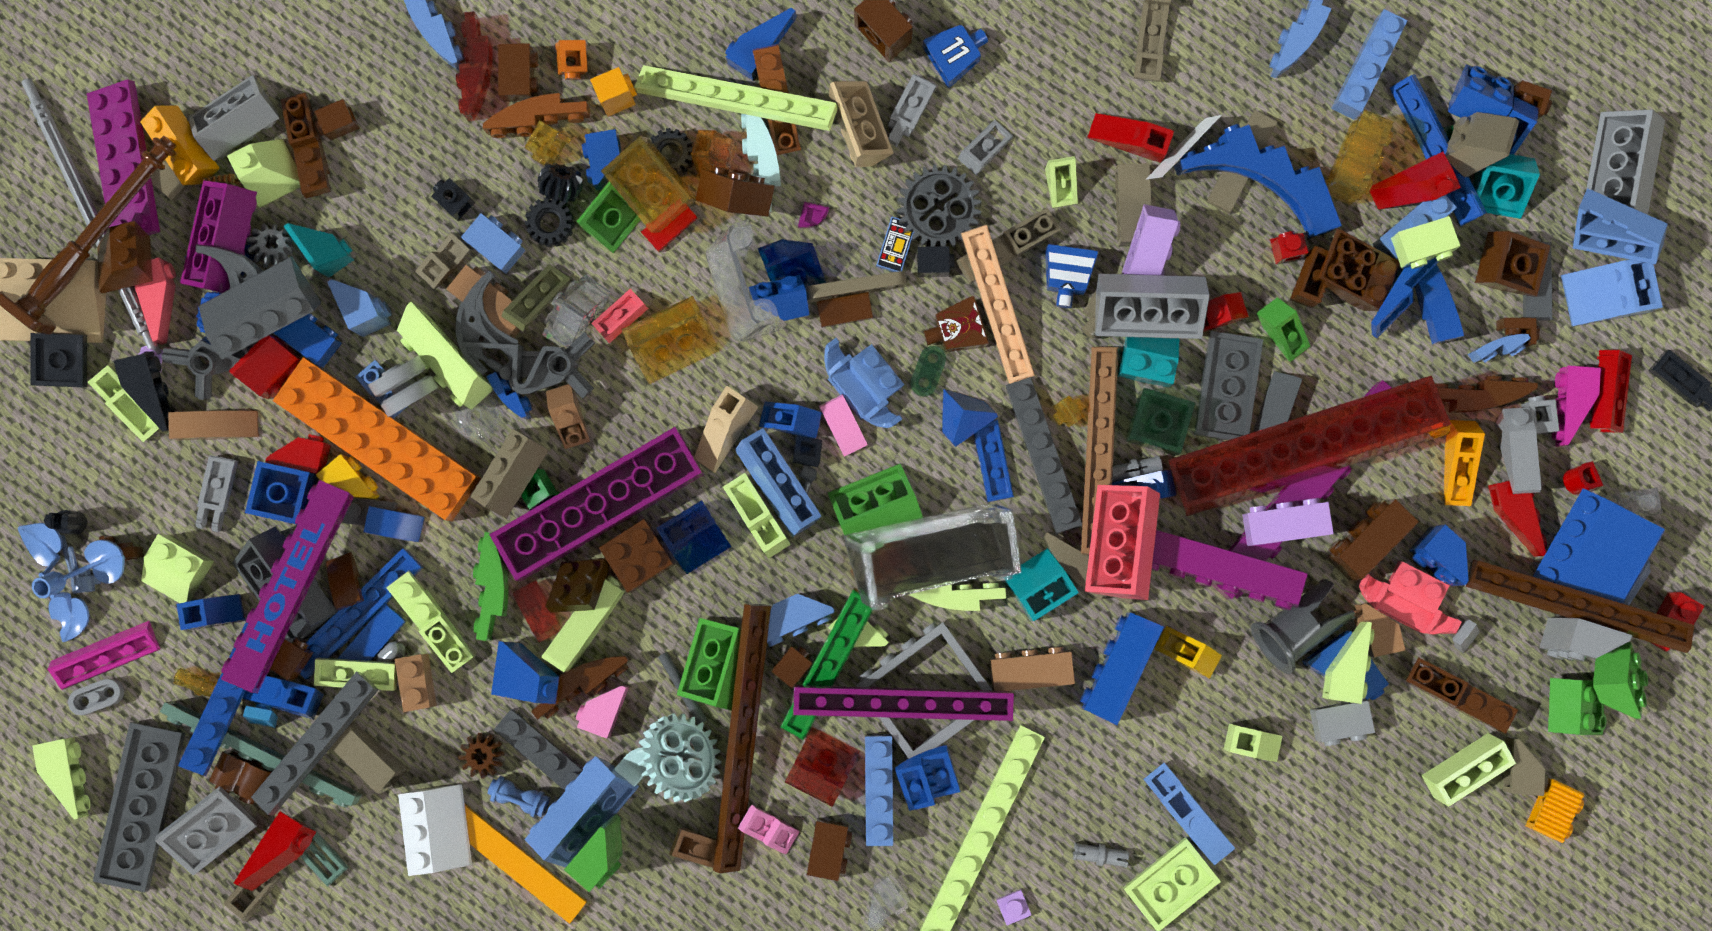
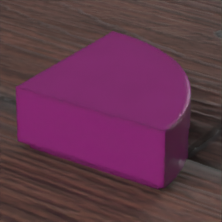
(812, 215)

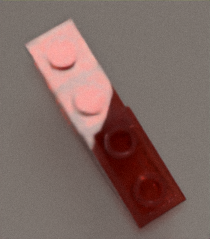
(476, 72)

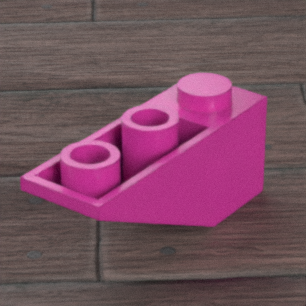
(1577, 392)

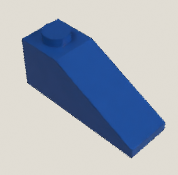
(771, 32)

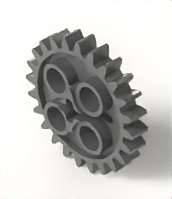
(924, 189)

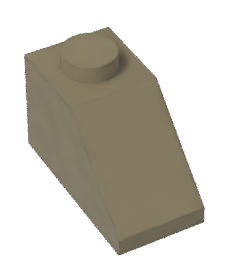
(1527, 774)

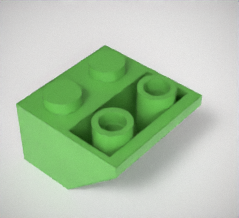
(1621, 680)
(1575, 708)

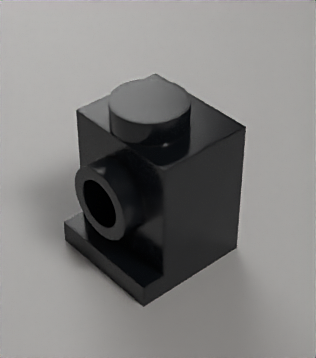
(458, 204)

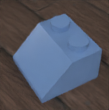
(360, 309)

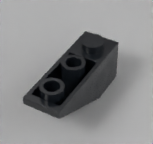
(143, 383)

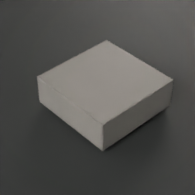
(1465, 635)

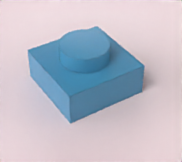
(261, 715)

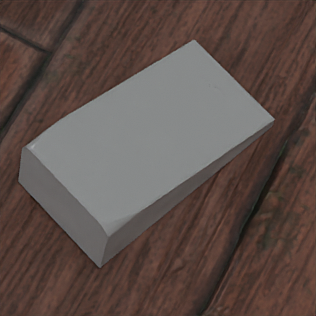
(984, 148)

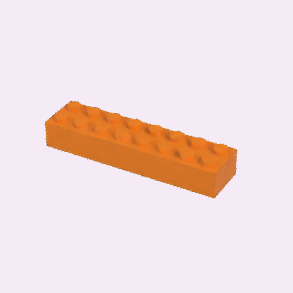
(377, 439)

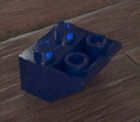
(694, 537)

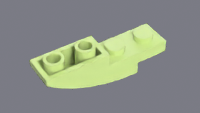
(961, 599)
(431, 621)

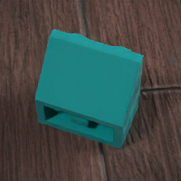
(1041, 585)

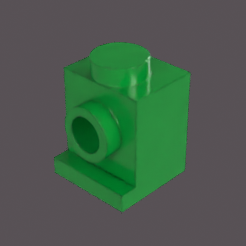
(547, 490)

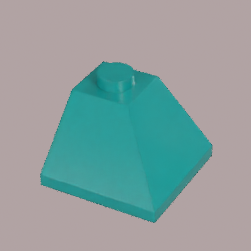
(322, 250)

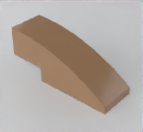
(212, 425)

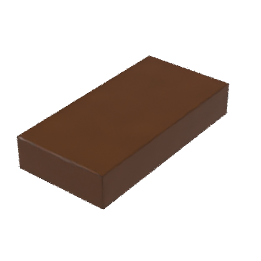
(844, 310)

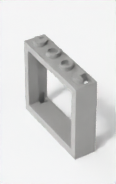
(909, 649)

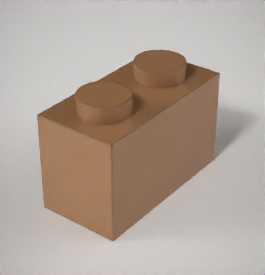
(415, 682)

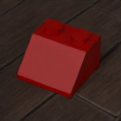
(266, 366)

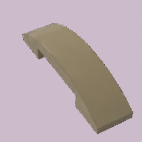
(1151, 40)

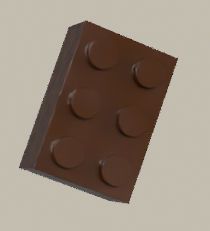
(1371, 539)

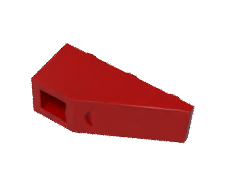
(1131, 136)
(1520, 516)

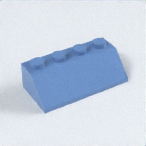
(580, 812)

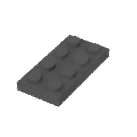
(1228, 386)

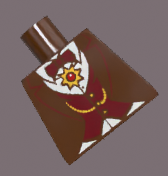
(958, 327)

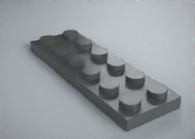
(139, 806)

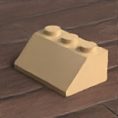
(860, 122)

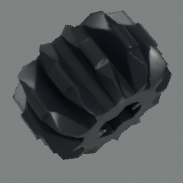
(560, 182)

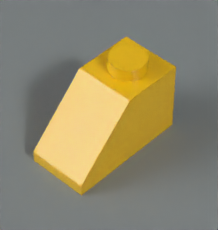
(1188, 652)

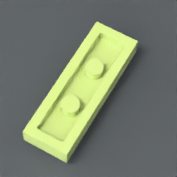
(338, 672)

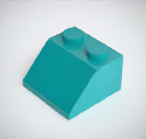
(1507, 185)
(1150, 360)

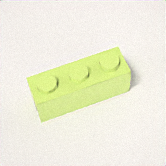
(1468, 769)

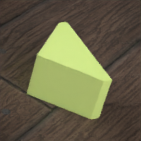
(1062, 181)

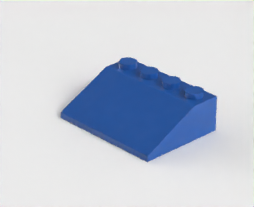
(1599, 548)

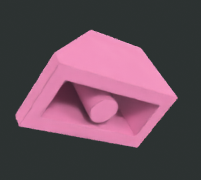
(602, 712)

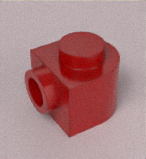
(1577, 478)

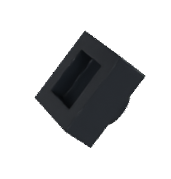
(807, 451)

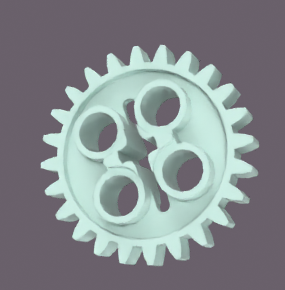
(679, 781)

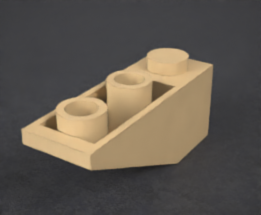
(723, 427)

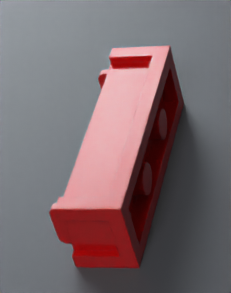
(1612, 399)

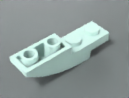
(760, 148)

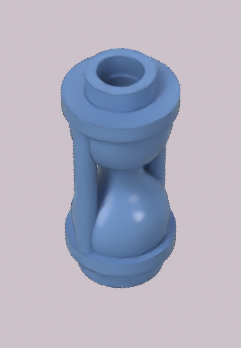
(530, 801)

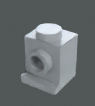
(1548, 414)

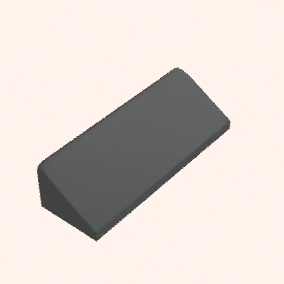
(1278, 400)

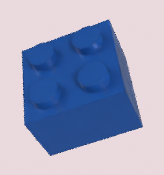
(279, 492)

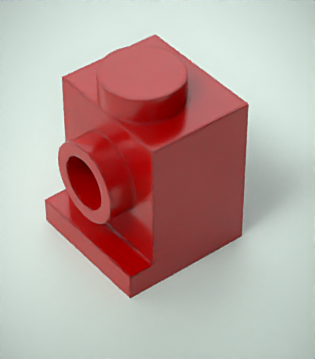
(1288, 247)

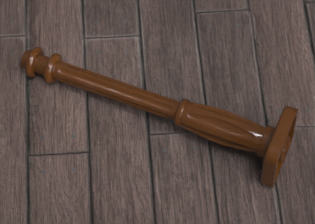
(63, 267)

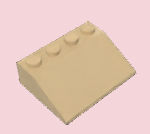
(74, 311)

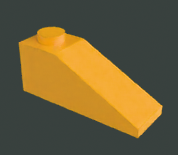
(1462, 461)

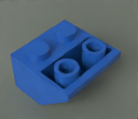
(1481, 93)
(1443, 554)

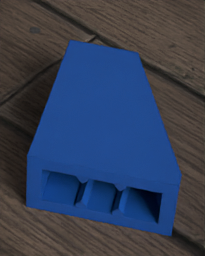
(1323, 657)
(523, 675)

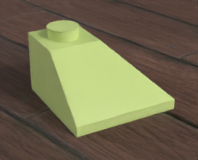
(266, 169)

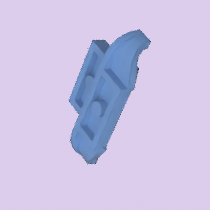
(864, 383)

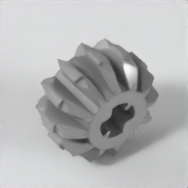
(266, 235)

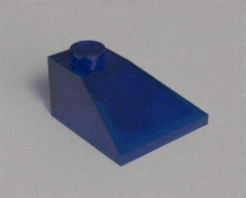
(792, 259)

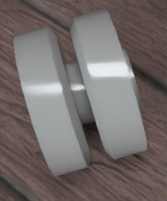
(403, 386)

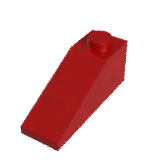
(1416, 184)
(277, 849)

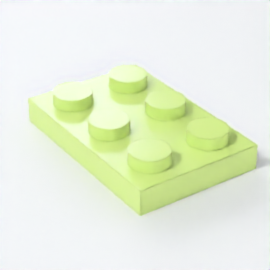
(1171, 884)

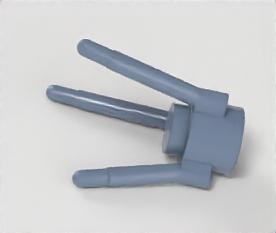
(82, 582)

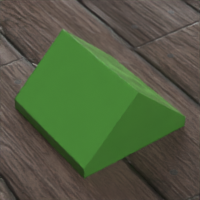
(609, 218)

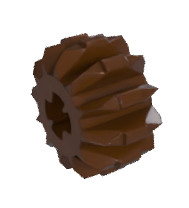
(486, 747)

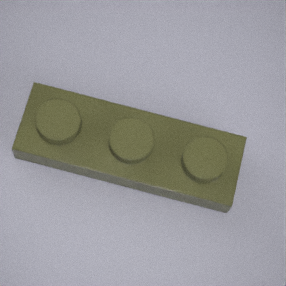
(535, 297)

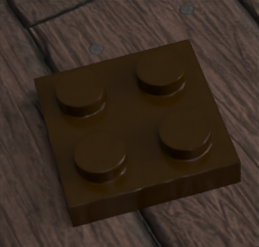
(577, 586)

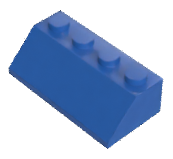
(1121, 668)

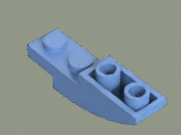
(435, 30)
(1299, 36)
(1189, 814)

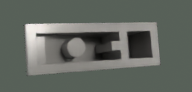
(1519, 449)

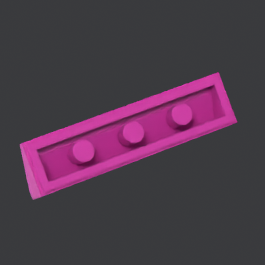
(103, 653)

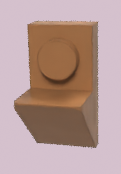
(694, 847)

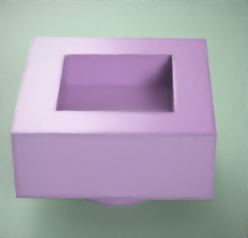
(1013, 907)

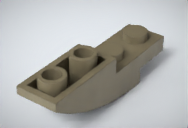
(1017, 241)
(1072, 561)

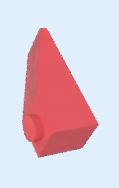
(157, 299)

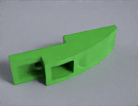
(492, 574)

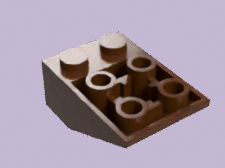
(1358, 272)

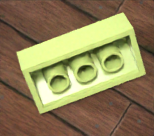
(443, 357)

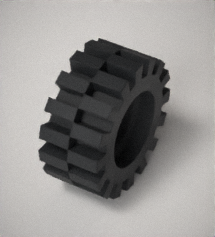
(681, 141)
(534, 218)

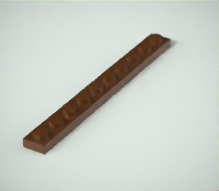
(742, 737)

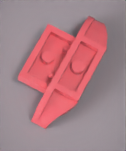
(1411, 599)

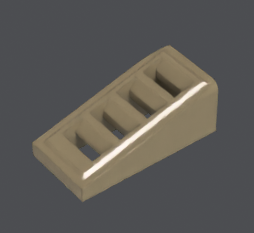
(238, 893)

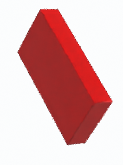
(671, 231)

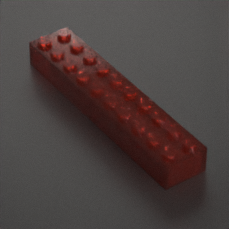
(1310, 445)

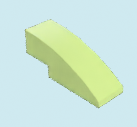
(109, 388)
(756, 515)

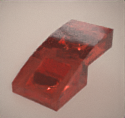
(532, 605)

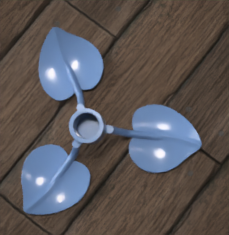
(105, 560)

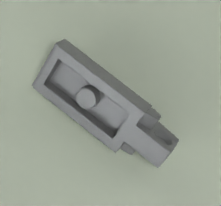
(910, 108)

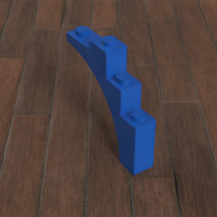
(1300, 189)

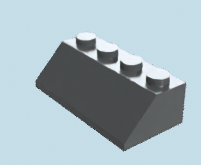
(257, 307)
(255, 566)

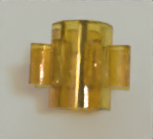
(1069, 411)

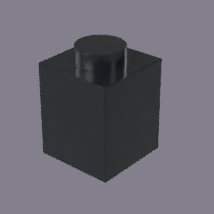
(934, 261)

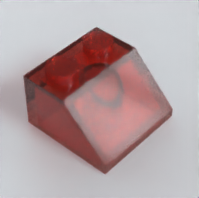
(822, 767)

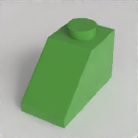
(1284, 328)

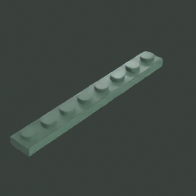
(270, 759)

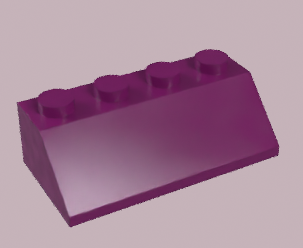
(220, 222)

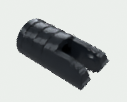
(66, 522)

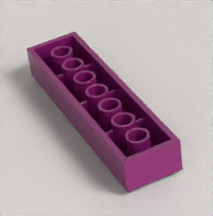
(596, 504)

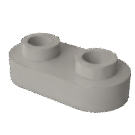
(97, 697)

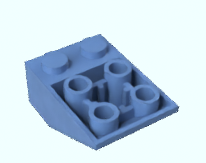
(1611, 292)

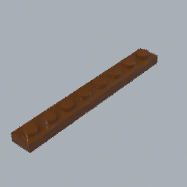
(1581, 605)

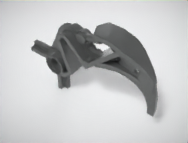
(233, 265)
(544, 369)

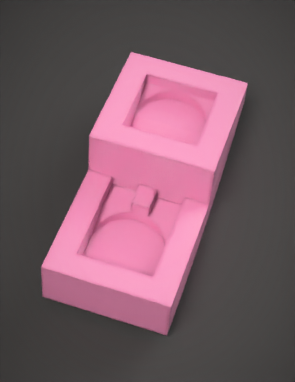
(843, 425)
(768, 829)

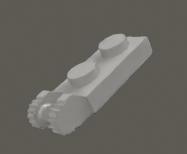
(216, 491)

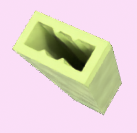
(582, 628)

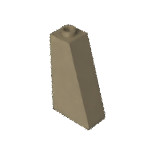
(368, 758)

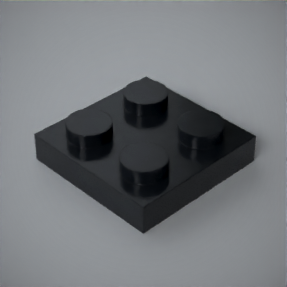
(58, 360)

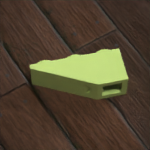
(1347, 671)
(60, 769)

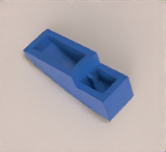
(1438, 307)

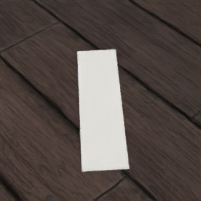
(1183, 147)

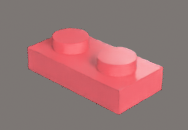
(619, 315)

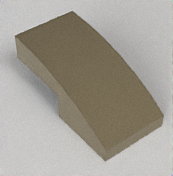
(167, 182)
(444, 260)

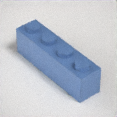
(1369, 64)
(777, 482)
(879, 790)

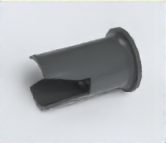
(1296, 631)

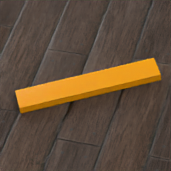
(523, 867)

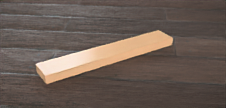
(997, 304)

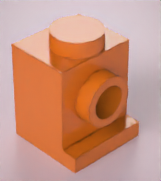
(575, 49)

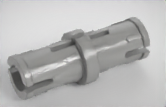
(1151, 465)
(1101, 855)

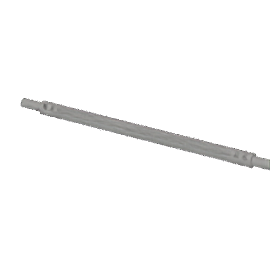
(82, 198)

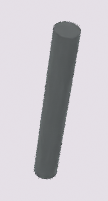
(676, 677)

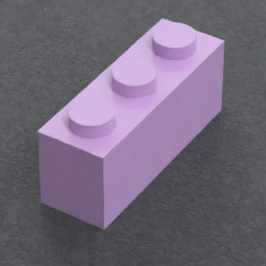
(1152, 241)
(1287, 522)

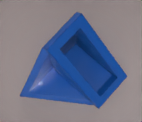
(964, 416)

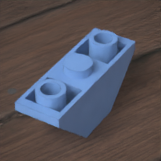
(793, 616)

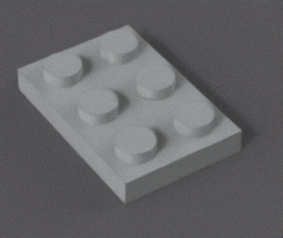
(206, 830)

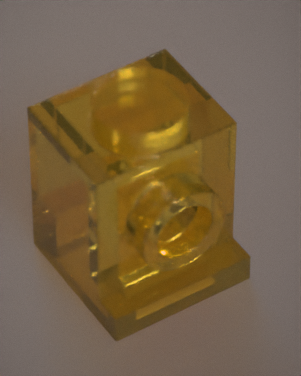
(546, 143)

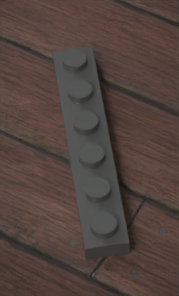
(1043, 456)
(314, 743)

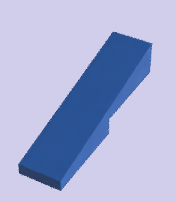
(1399, 297)

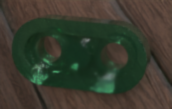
(928, 371)

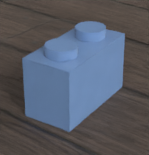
(494, 243)

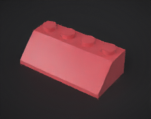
(1122, 541)

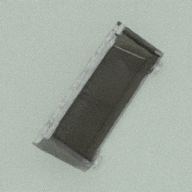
(933, 553)

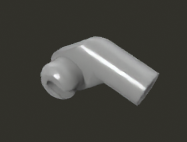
(391, 651)

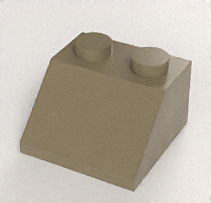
(1480, 141)

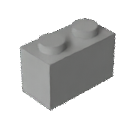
(1342, 722)

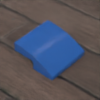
(927, 777)

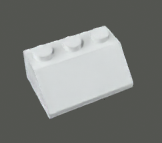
(435, 829)

